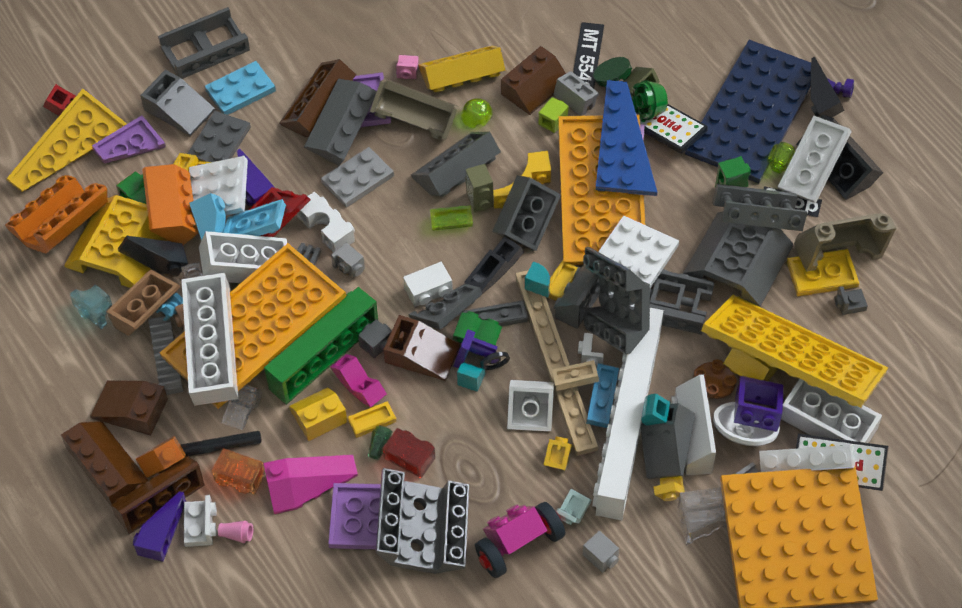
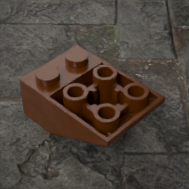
(420, 349)

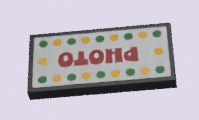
(674, 129)
(869, 458)

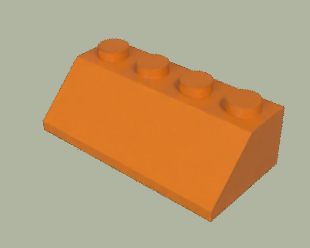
(168, 200)

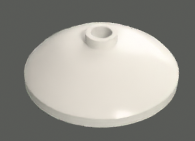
(739, 433)

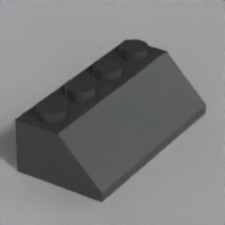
(340, 120)
(450, 166)

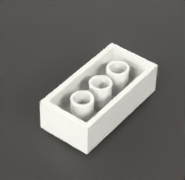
(236, 254)
(828, 416)

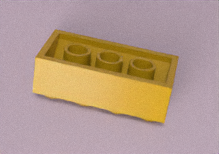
(462, 67)

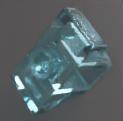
(92, 304)

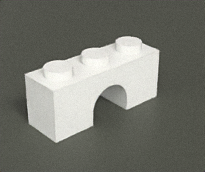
(319, 212)

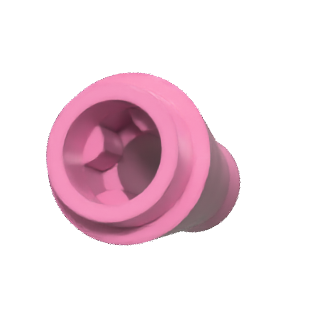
(237, 531)

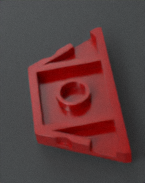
(293, 202)

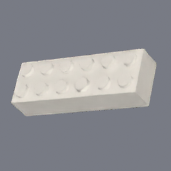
(209, 339)

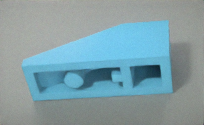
(209, 214)

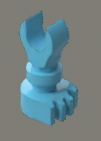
(169, 306)

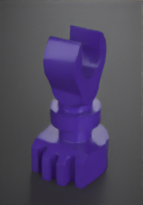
(846, 89)

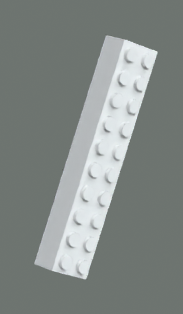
(625, 423)

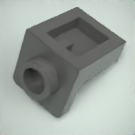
(850, 301)

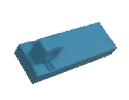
(602, 396)

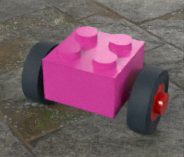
(514, 531)

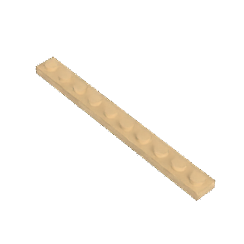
(555, 357)

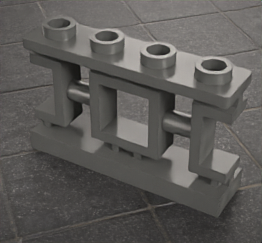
(679, 284)

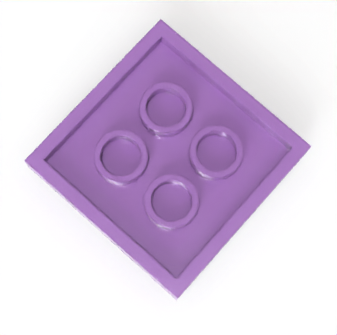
(354, 516)

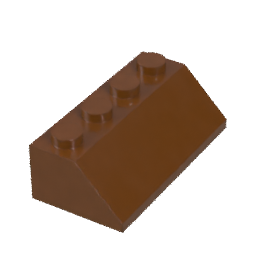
(313, 97)
(103, 459)
(148, 498)

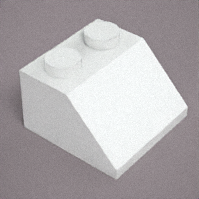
(530, 405)

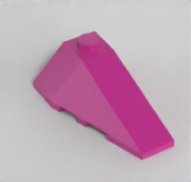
(303, 478)

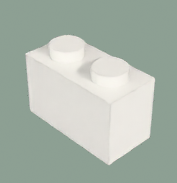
(427, 284)

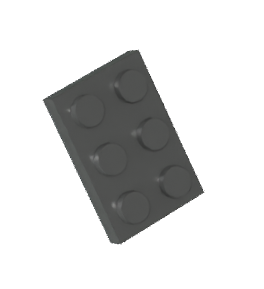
(219, 138)

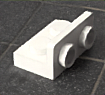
(199, 522)

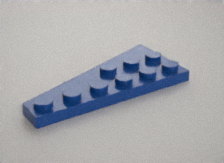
(622, 153)

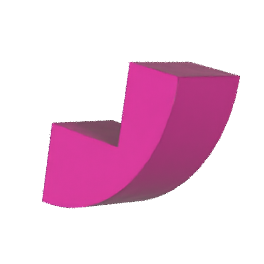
(356, 381)

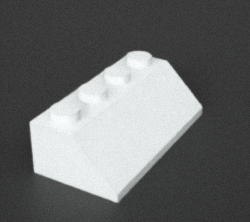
(702, 445)

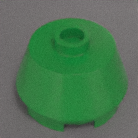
(649, 99)

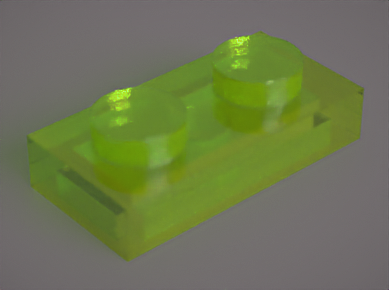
(451, 218)

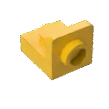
(557, 453)

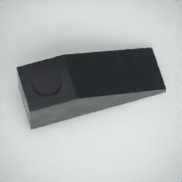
(822, 93)
(156, 254)

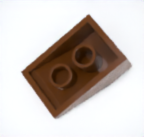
(131, 405)

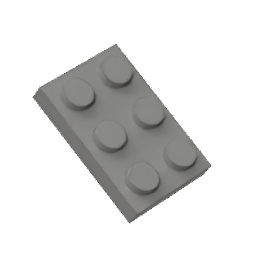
(357, 177)

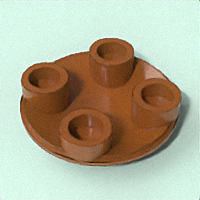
(718, 378)

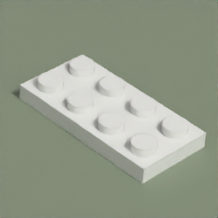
(814, 159)

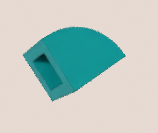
(538, 280)
(470, 376)
(655, 410)

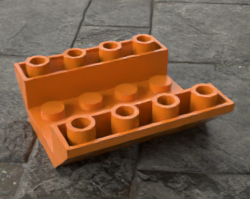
(56, 213)

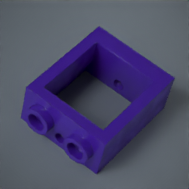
(758, 392)

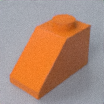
(161, 457)

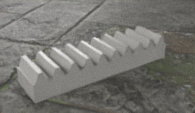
(161, 337)

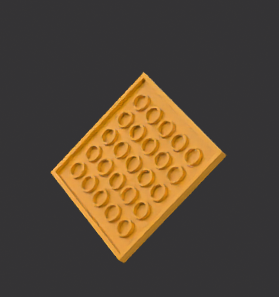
(798, 538)

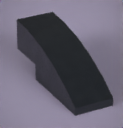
(495, 264)

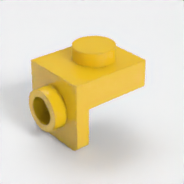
(669, 488)

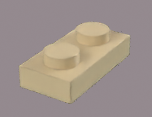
(575, 375)

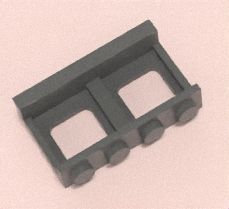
(207, 53)

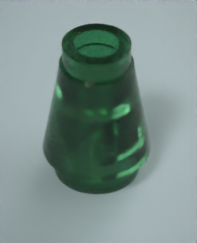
(379, 438)

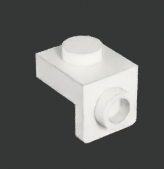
(585, 349)

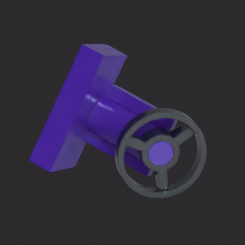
(483, 349)

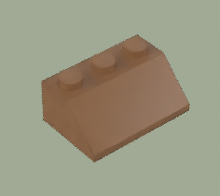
(141, 302)

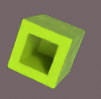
(549, 114)

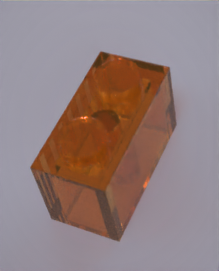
(238, 472)

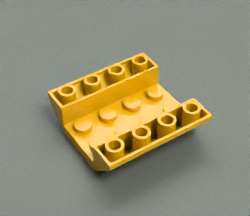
(105, 233)

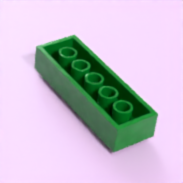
(320, 345)

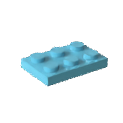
(240, 88)
(257, 220)

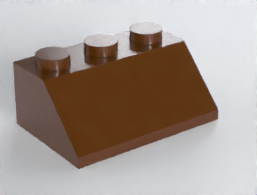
(532, 80)

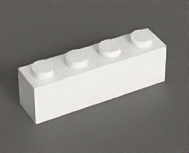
(808, 458)

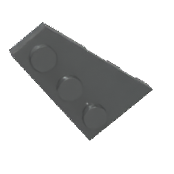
(441, 313)

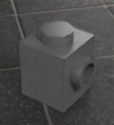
(374, 338)

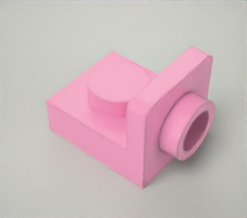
(407, 67)

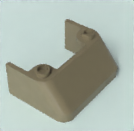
(414, 108)

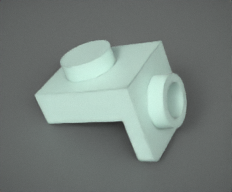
(573, 507)

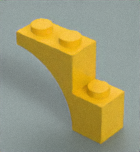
(537, 168)

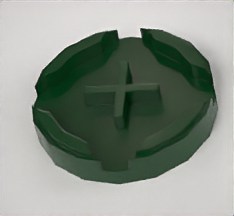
(612, 69)

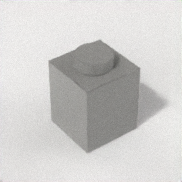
(601, 552)

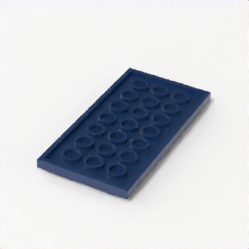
(754, 108)

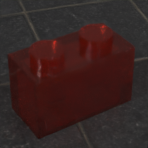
(409, 452)

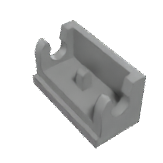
(575, 93)

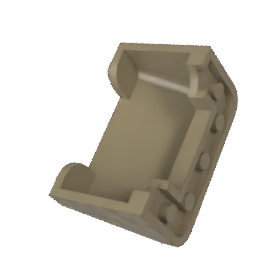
(867, 233)

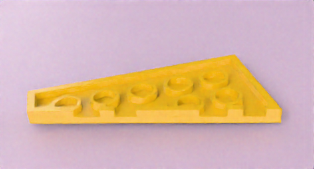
(66, 140)

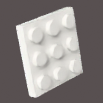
(224, 179)
(639, 249)

